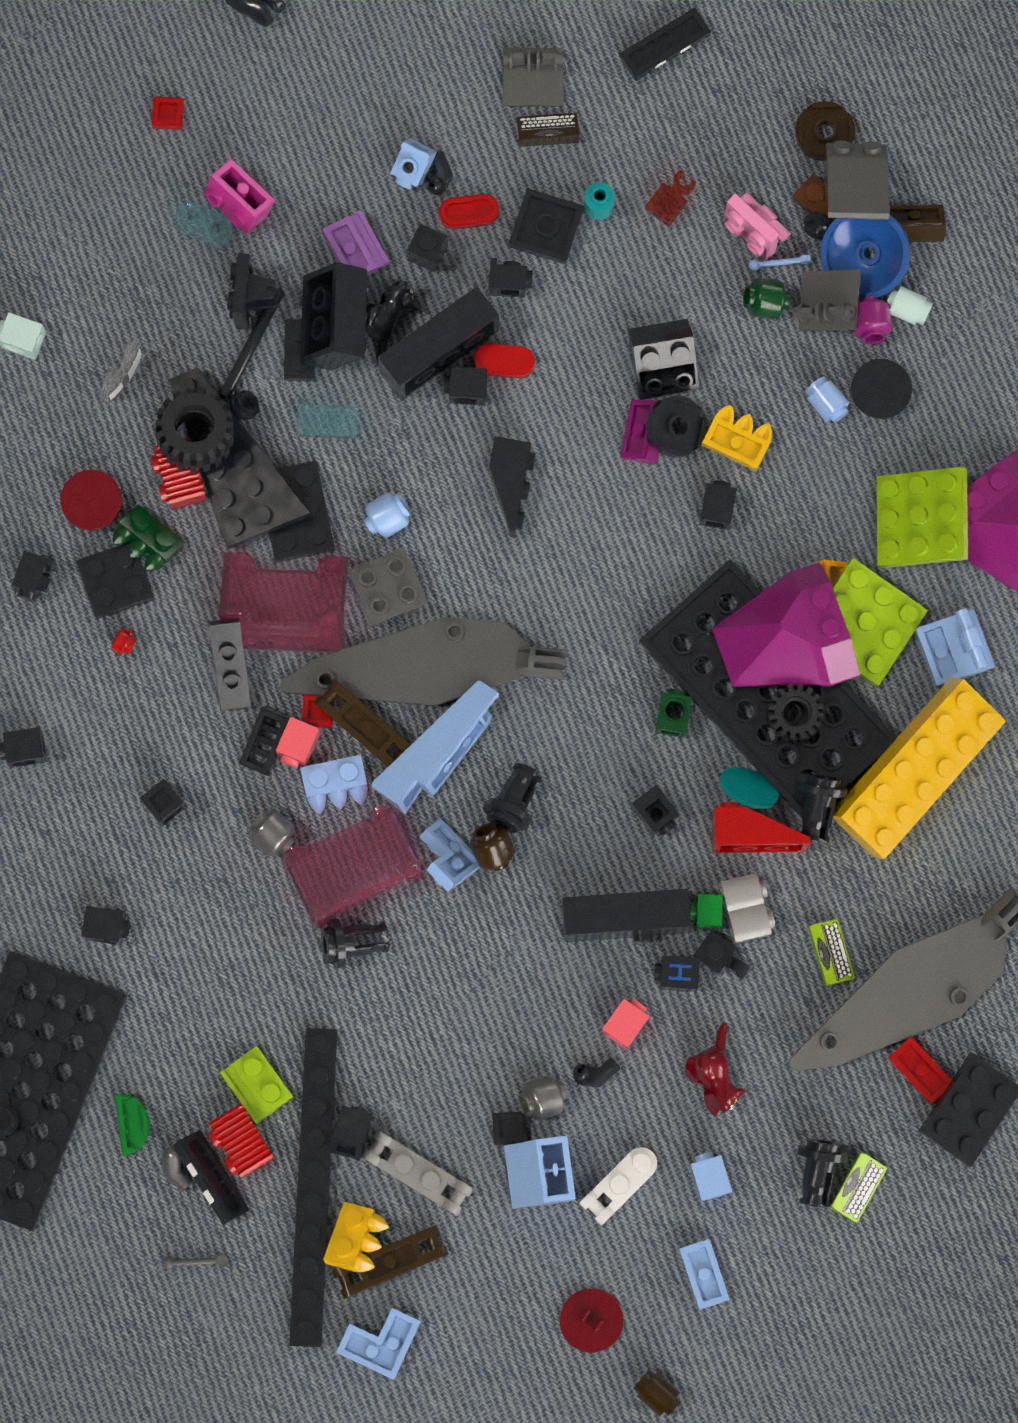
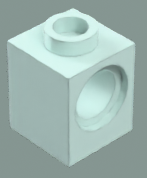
(21, 335)

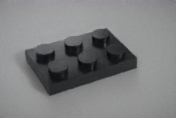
(312, 533)
(970, 1110)

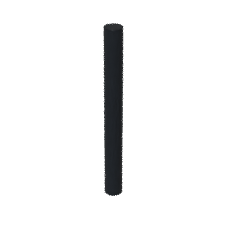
(249, 348)

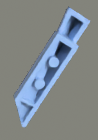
(437, 750)

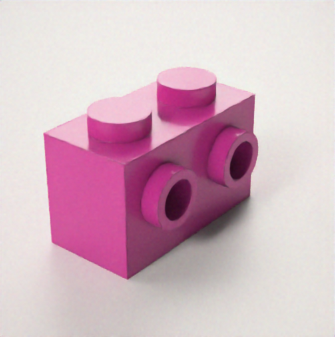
(238, 196)

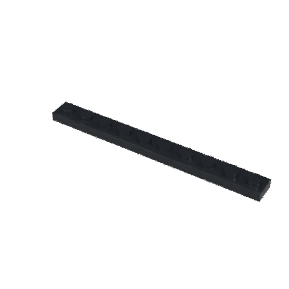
(313, 1187)

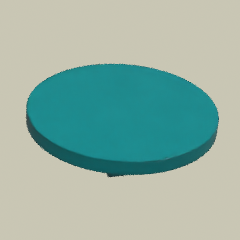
(748, 788)

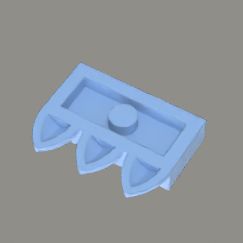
(335, 779)

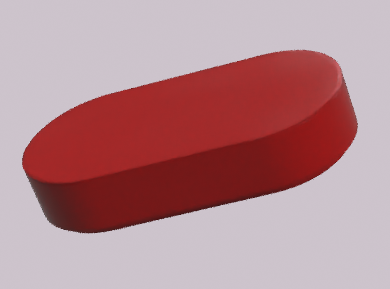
(468, 211)
(505, 360)

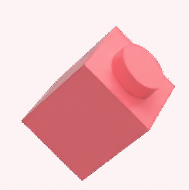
(297, 743)
(626, 1022)

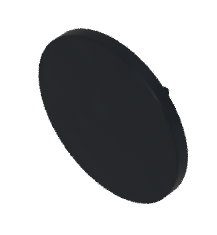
(881, 388)

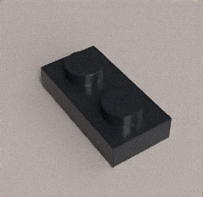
(292, 368)

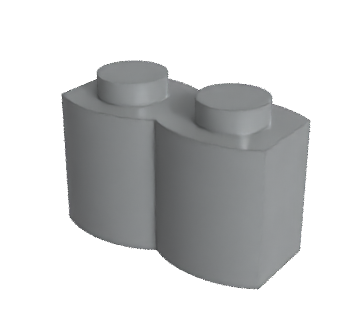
(746, 908)

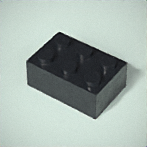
(333, 316)

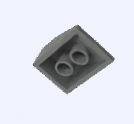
(856, 180)

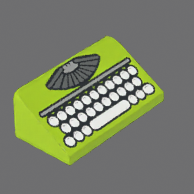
(831, 952)
(858, 1187)

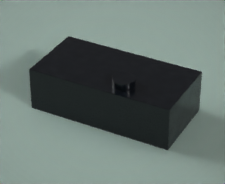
(438, 343)
(626, 915)

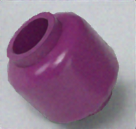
(873, 320)

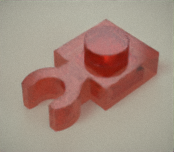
(668, 201)

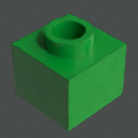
(707, 911)

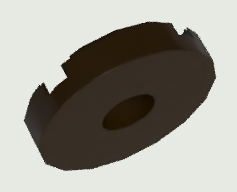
(820, 114)

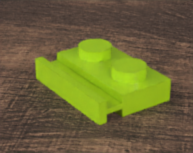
(256, 1085)

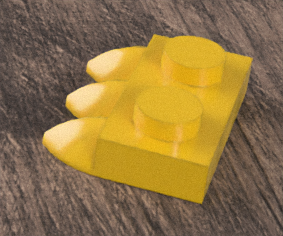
(737, 440)
(353, 1237)

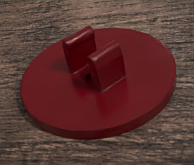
(91, 500)
(591, 1320)

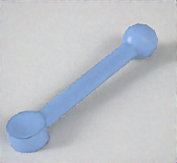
(754, 265)

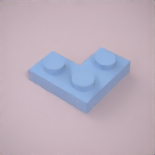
(455, 858)
(384, 1352)

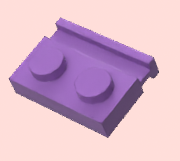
(355, 243)

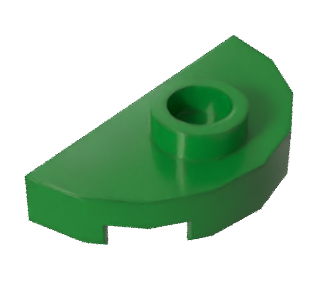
(132, 1123)

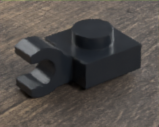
(718, 953)

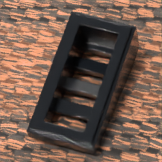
(265, 712)

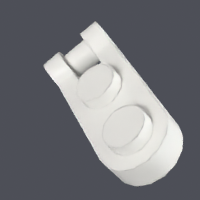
(621, 1183)

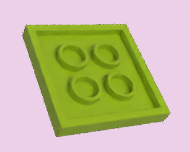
(922, 517)
(876, 617)

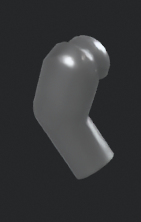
(172, 1169)

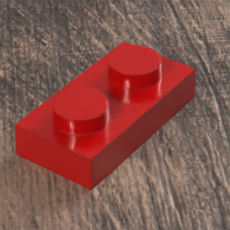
(920, 1070)

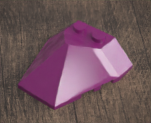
(994, 521)
(788, 635)

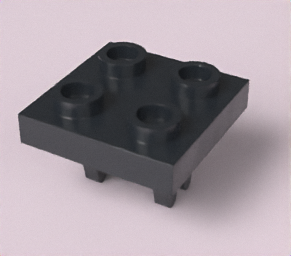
(249, 293)

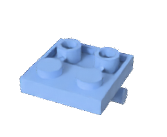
(954, 647)

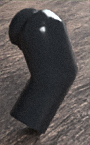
(441, 176)
(595, 1076)

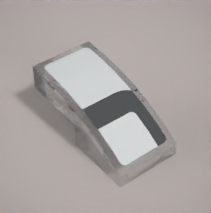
(117, 379)

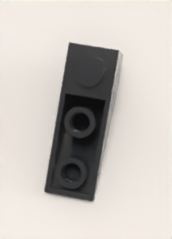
(508, 472)

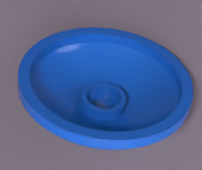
(847, 245)

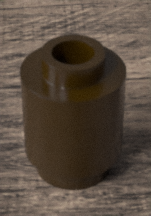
(657, 1393)

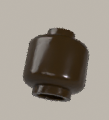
(492, 847)

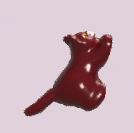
(711, 1071)

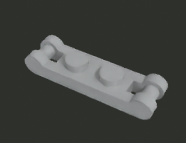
(417, 1173)

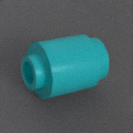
(599, 209)

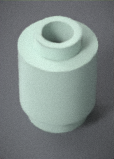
(909, 306)

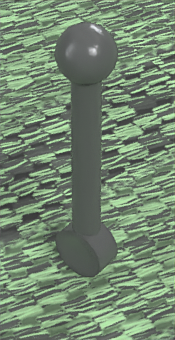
(222, 1261)

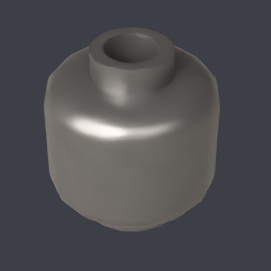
(272, 833)
(542, 1098)

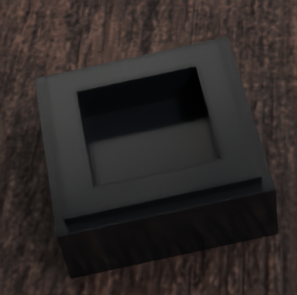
(508, 1128)

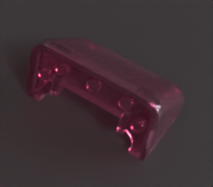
(286, 606)
(353, 865)

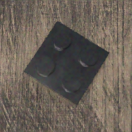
(546, 226)
(114, 580)

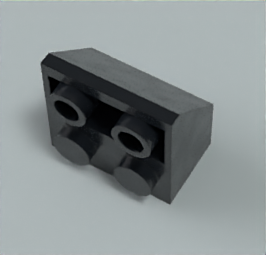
(663, 358)

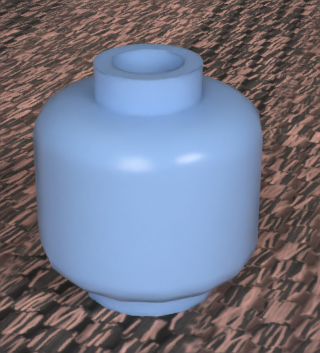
(387, 514)

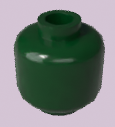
(766, 298)

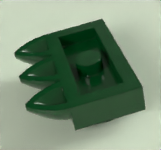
(148, 537)

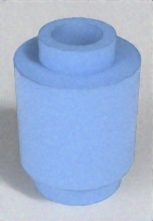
(827, 400)

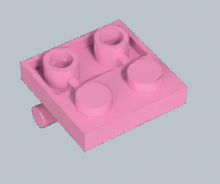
(754, 224)

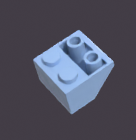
(539, 1172)

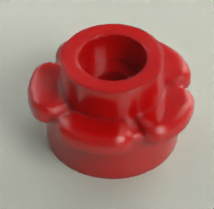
(123, 642)

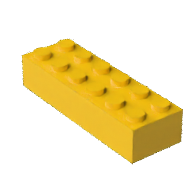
(917, 767)

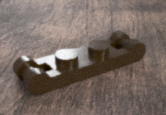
(361, 723)
(393, 1261)

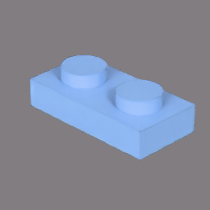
(704, 1274)

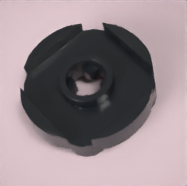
(660, 431)

